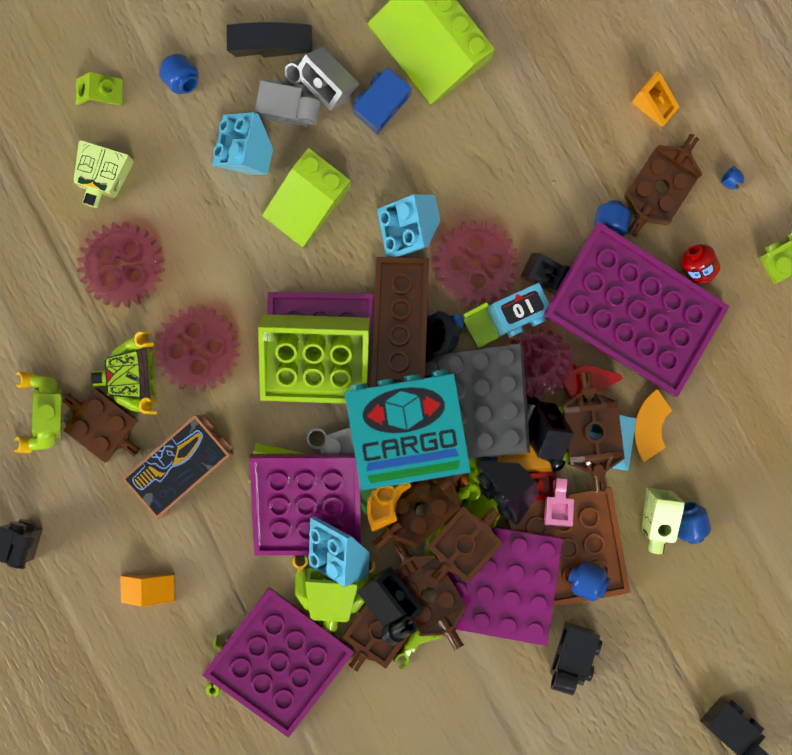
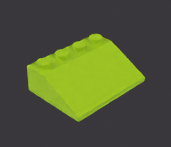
(432, 43)
(312, 357)

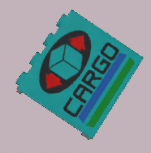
(407, 430)

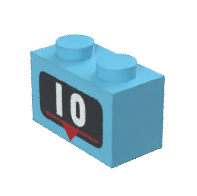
(518, 310)

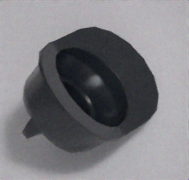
(441, 335)

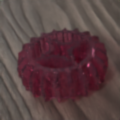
(551, 366)

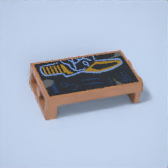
(178, 465)

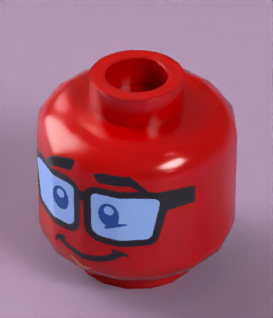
(700, 263)

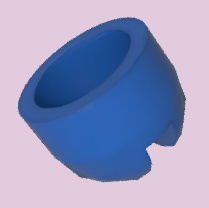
(732, 177)

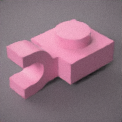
(559, 508)

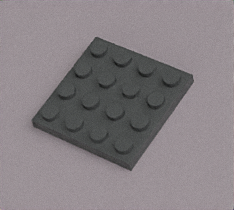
(489, 398)

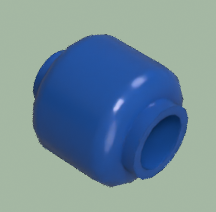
(179, 74)
(614, 216)
(694, 523)
(589, 581)

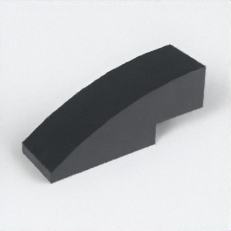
(268, 39)
(545, 272)

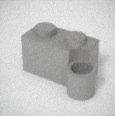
(323, 77)
(287, 104)
(334, 443)

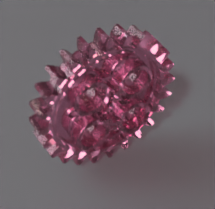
(492, 245)
(123, 288)
(183, 368)

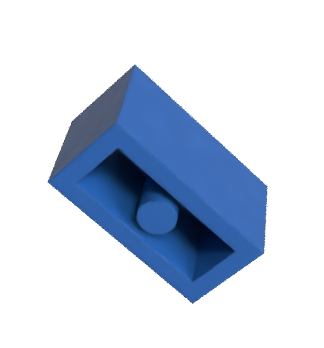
(381, 100)

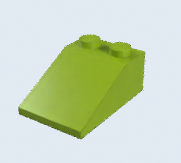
(307, 197)

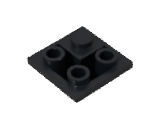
(508, 486)

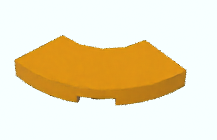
(649, 424)
(382, 505)

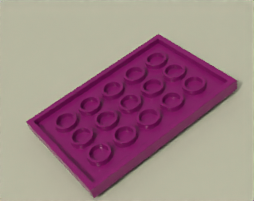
(636, 309)

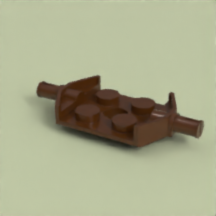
(677, 170)
(580, 413)
(412, 529)
(447, 609)

